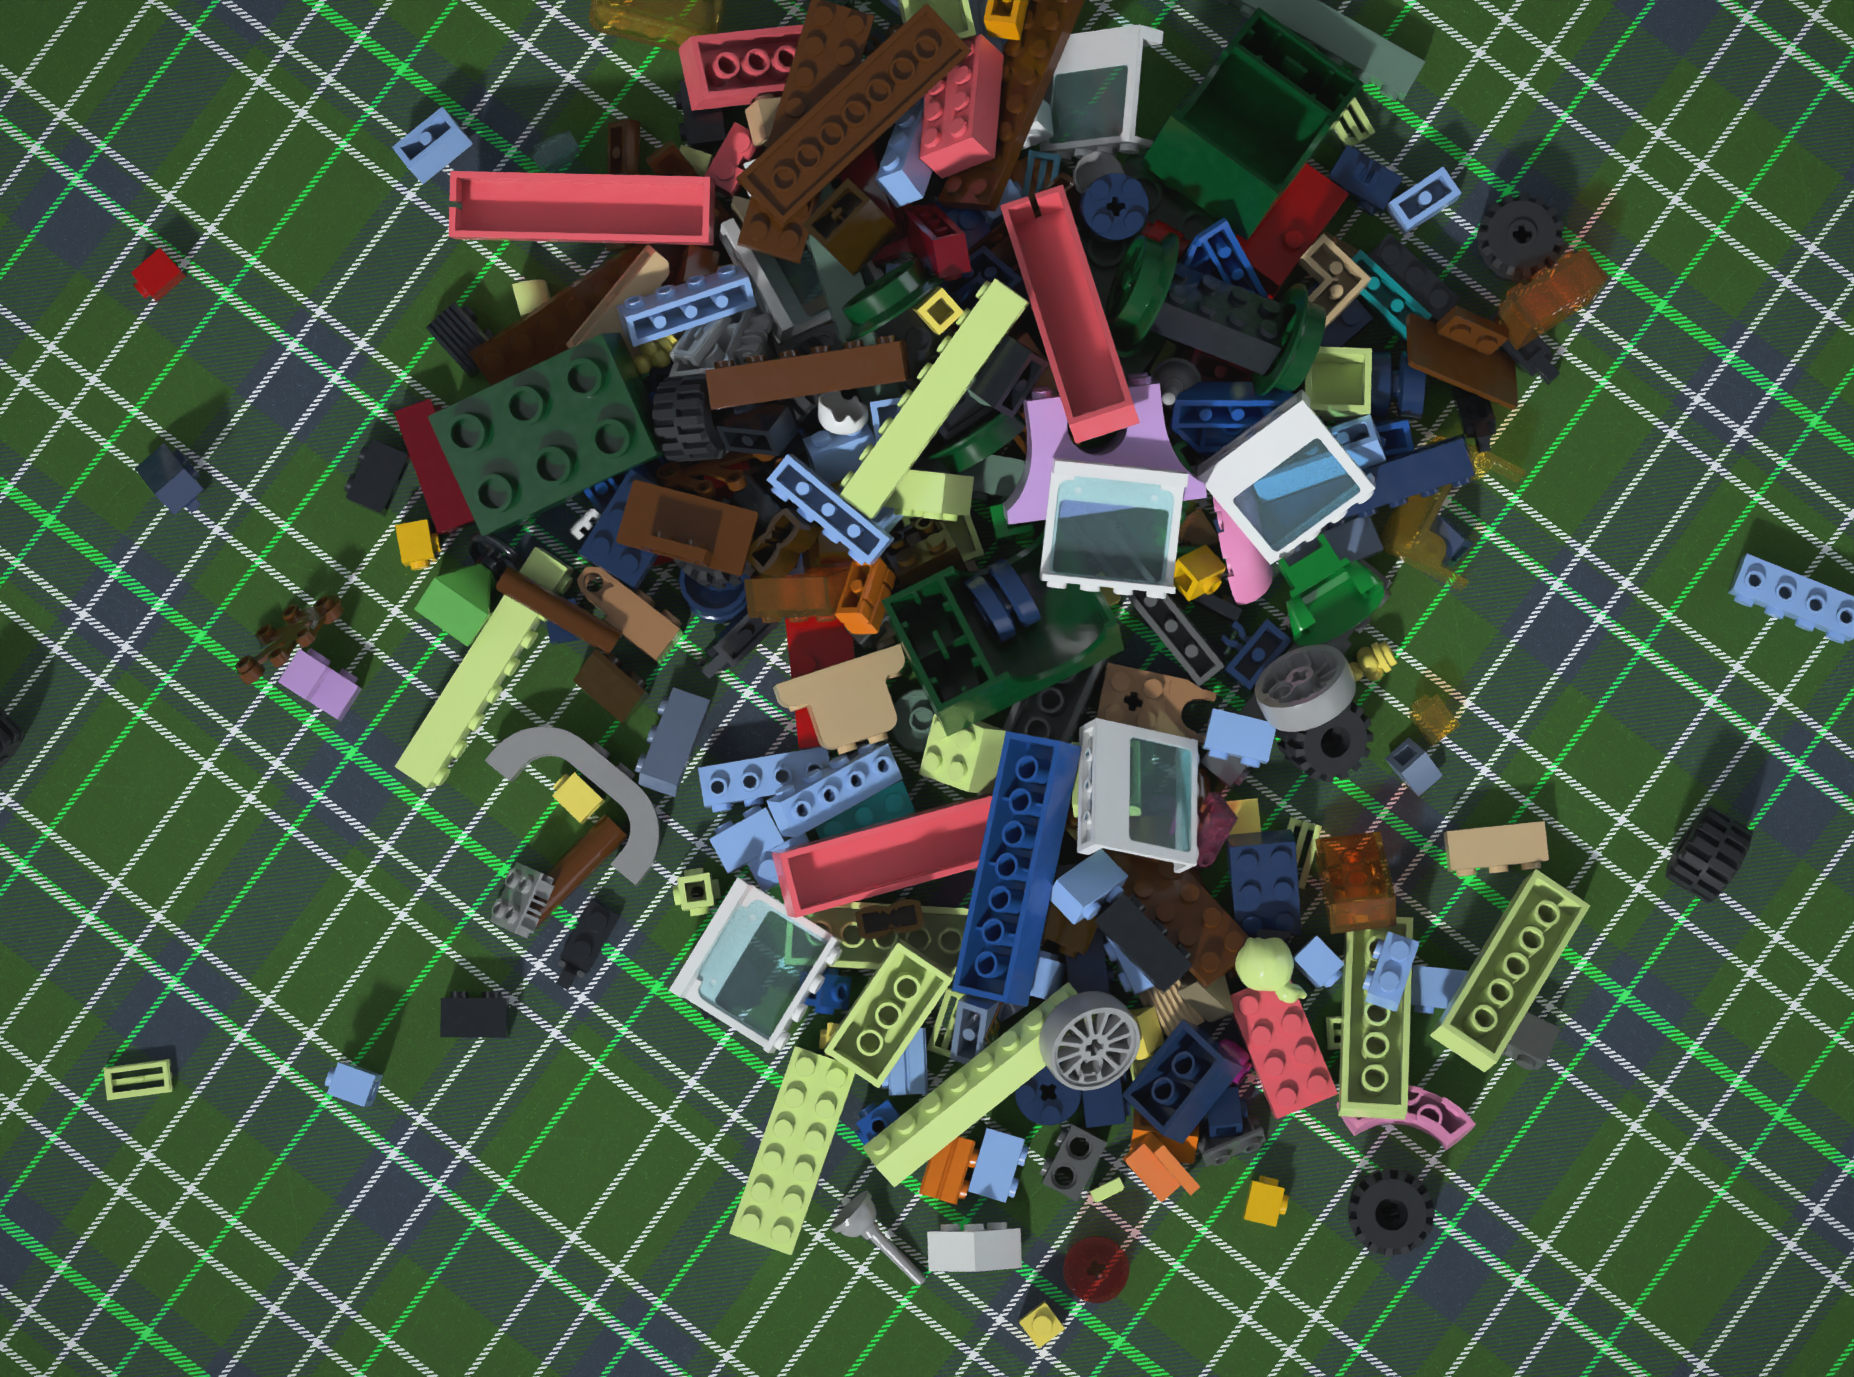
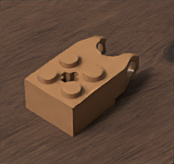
(633, 614)
(1160, 698)

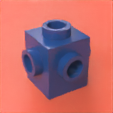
(832, 994)
(885, 1112)

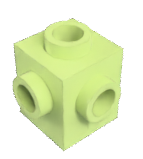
(683, 892)

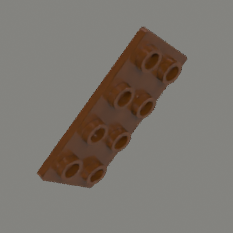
(1464, 353)
(687, 527)

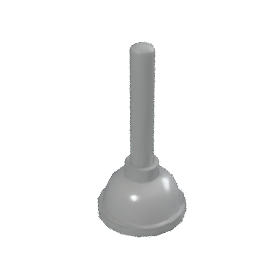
(1094, 166)
(1175, 377)
(859, 1219)

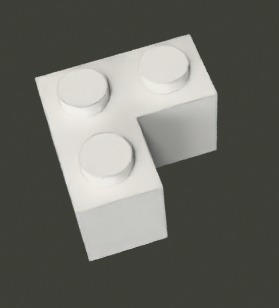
(974, 1248)

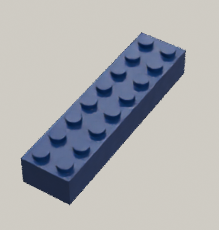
(1016, 868)

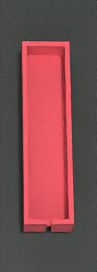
(582, 208)
(1069, 315)
(882, 856)

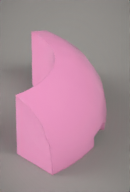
(1247, 568)
(1425, 1112)

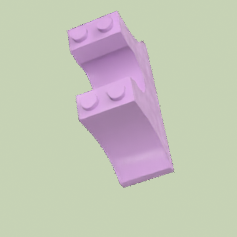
(1048, 438)

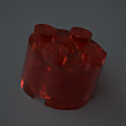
(1079, 1259)

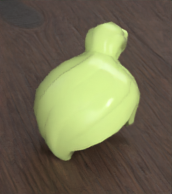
(1268, 967)

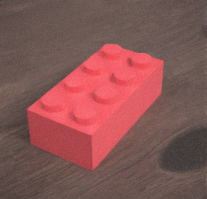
(737, 65)
(963, 112)
(1282, 1051)

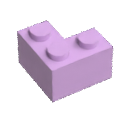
(317, 683)

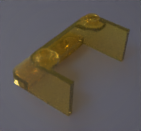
(657, 22)
(1407, 529)

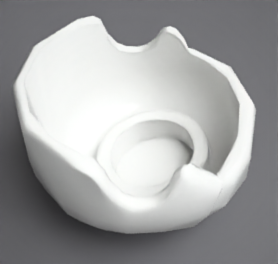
(841, 415)

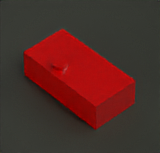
(1292, 227)
(810, 649)

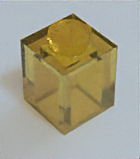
(1433, 718)

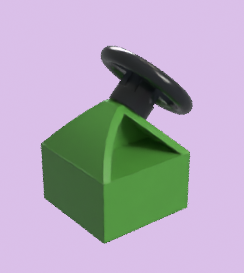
(467, 595)

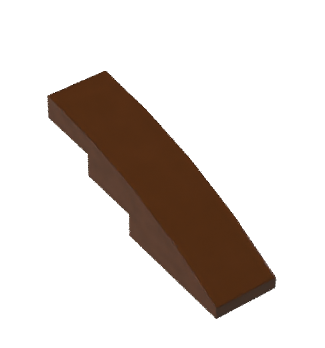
(671, 162)

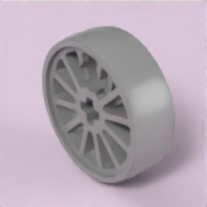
(1305, 688)
(1100, 1044)

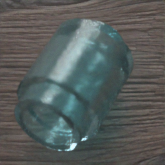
(556, 152)

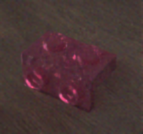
(1214, 827)

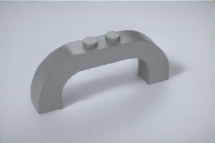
(527, 745)

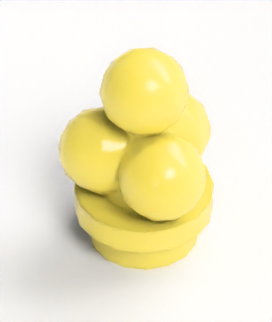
(655, 353)
(1373, 662)

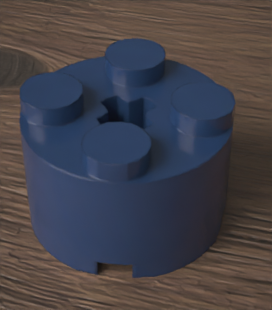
(1125, 193)
(1048, 1111)

